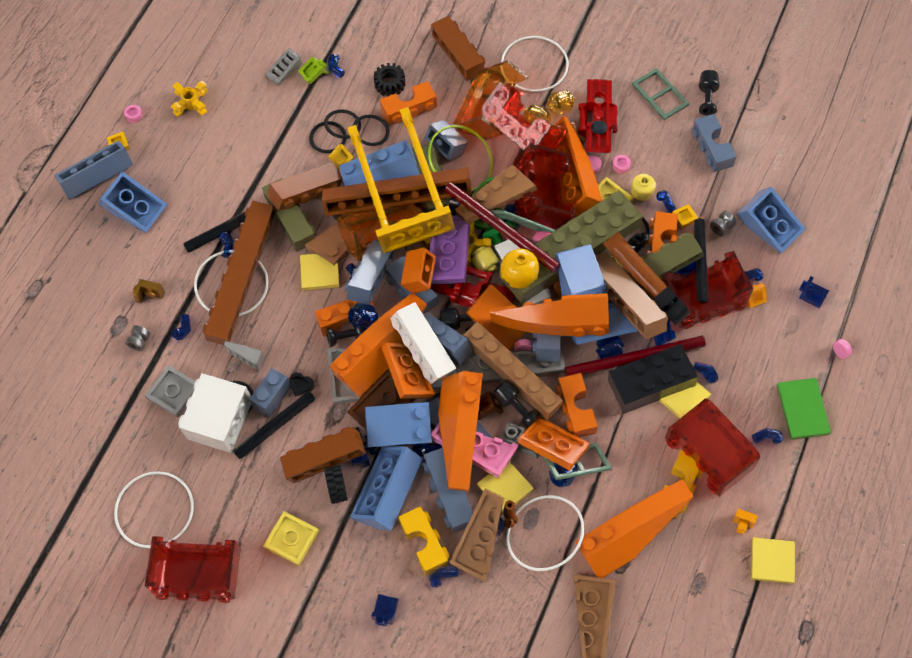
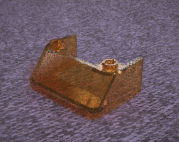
(483, 85)
(360, 226)

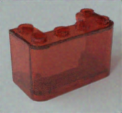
(504, 110)
(544, 169)
(727, 290)
(714, 446)
(193, 570)

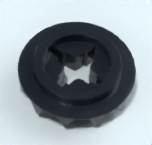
(638, 241)

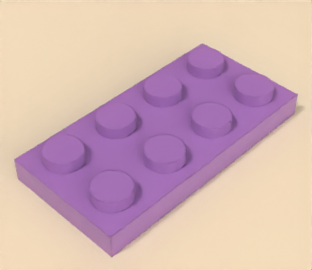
(451, 253)

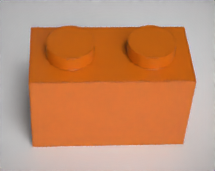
(418, 270)

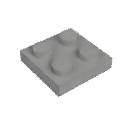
(171, 391)

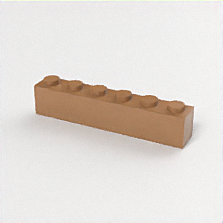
(631, 299)
(513, 371)

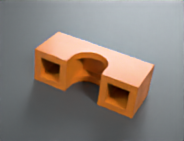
(423, 100)
(663, 226)
(334, 315)
(579, 422)

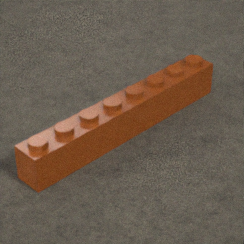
(392, 192)
(239, 273)

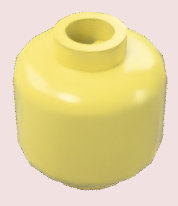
(643, 187)
(485, 259)

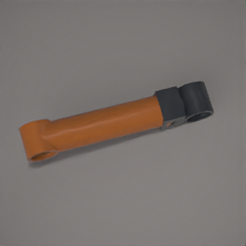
(647, 279)

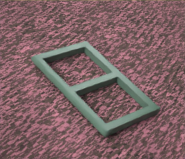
(650, 100)
(522, 221)
(582, 471)

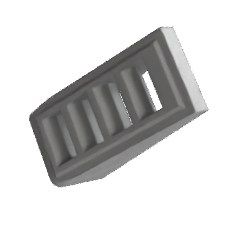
(289, 57)
(248, 355)

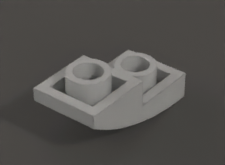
(511, 435)

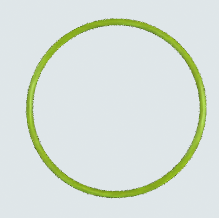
(466, 128)

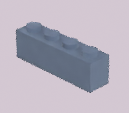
(93, 170)
(369, 274)
(451, 501)

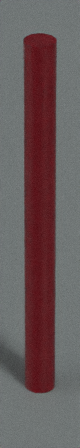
(502, 227)
(626, 358)

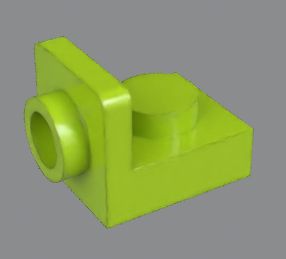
(313, 69)

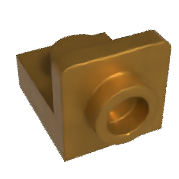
(147, 288)

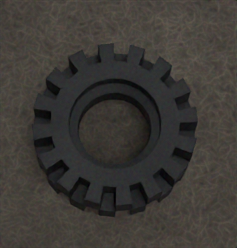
(389, 71)
(335, 484)

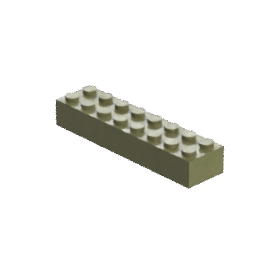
(590, 228)

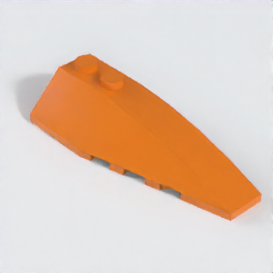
(579, 182)
(565, 317)
(364, 359)
(458, 425)
(632, 530)

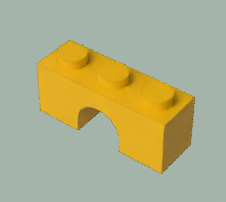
(686, 469)
(416, 524)

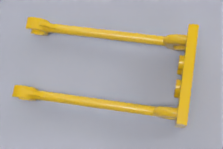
(416, 228)

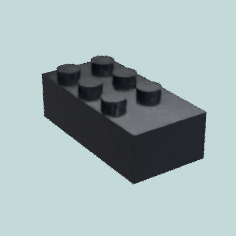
(652, 378)

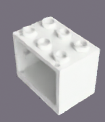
(215, 412)

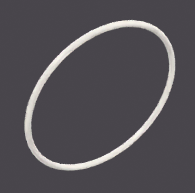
(547, 39)
(241, 314)
(137, 478)
(568, 558)

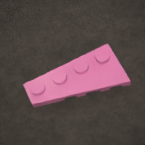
(489, 453)

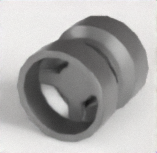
(723, 223)
(138, 338)

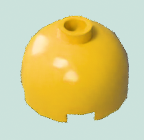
(519, 268)

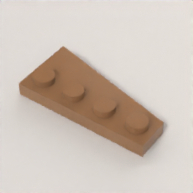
(505, 187)
(328, 245)
(478, 540)
(594, 609)

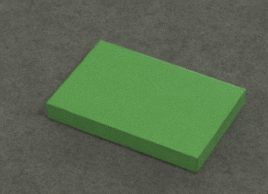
(803, 408)

